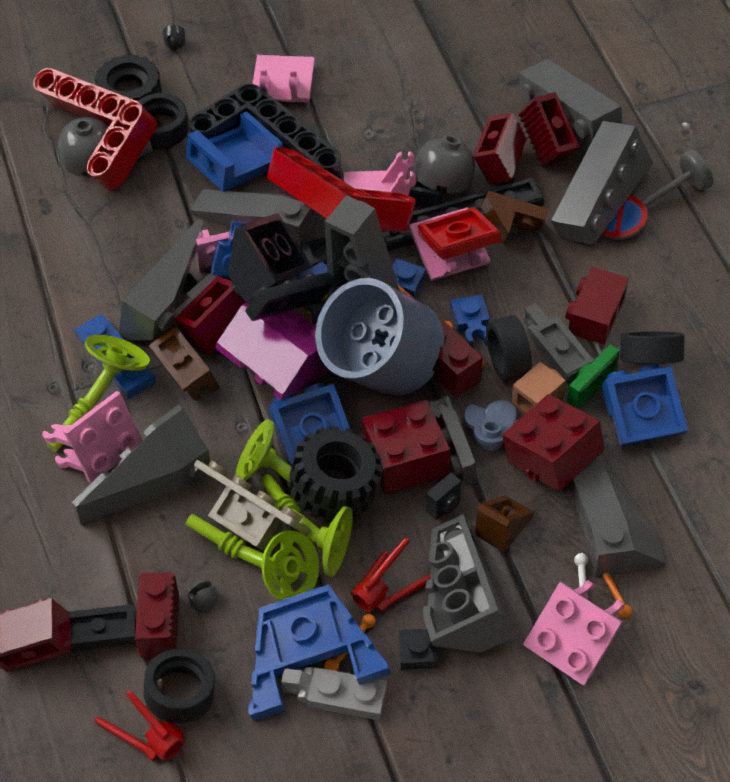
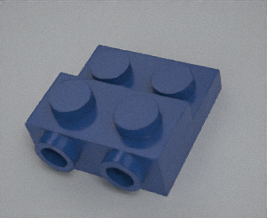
(644, 404)
(304, 414)

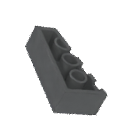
(582, 103)
(602, 182)
(356, 245)

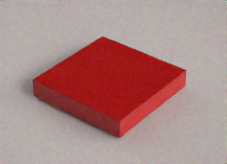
(459, 233)

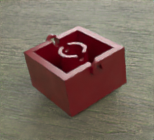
(553, 442)
(409, 446)

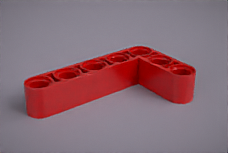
(127, 121)
(325, 191)

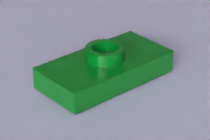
(592, 376)

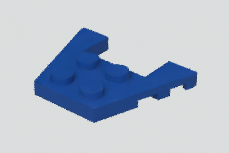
(303, 633)

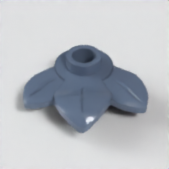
(490, 423)

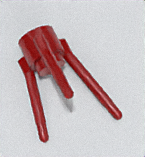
(371, 589)
(163, 739)

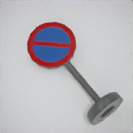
(634, 213)

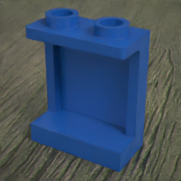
(234, 154)

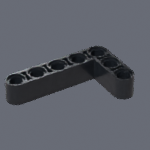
(291, 131)

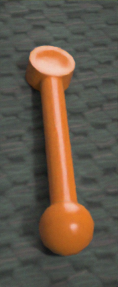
(627, 611)
(368, 621)

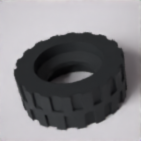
(127, 68)

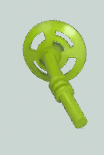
(113, 363)
(261, 454)
(330, 539)
(278, 566)

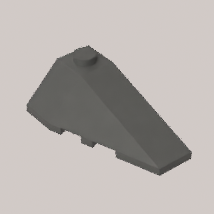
(250, 206)
(154, 299)
(151, 470)
(613, 524)
(462, 599)

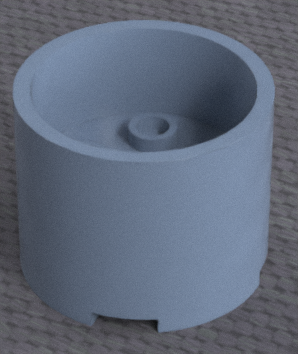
(379, 337)

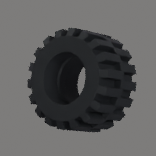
(339, 452)

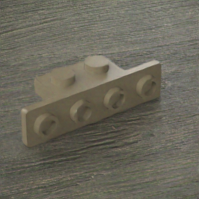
(246, 514)

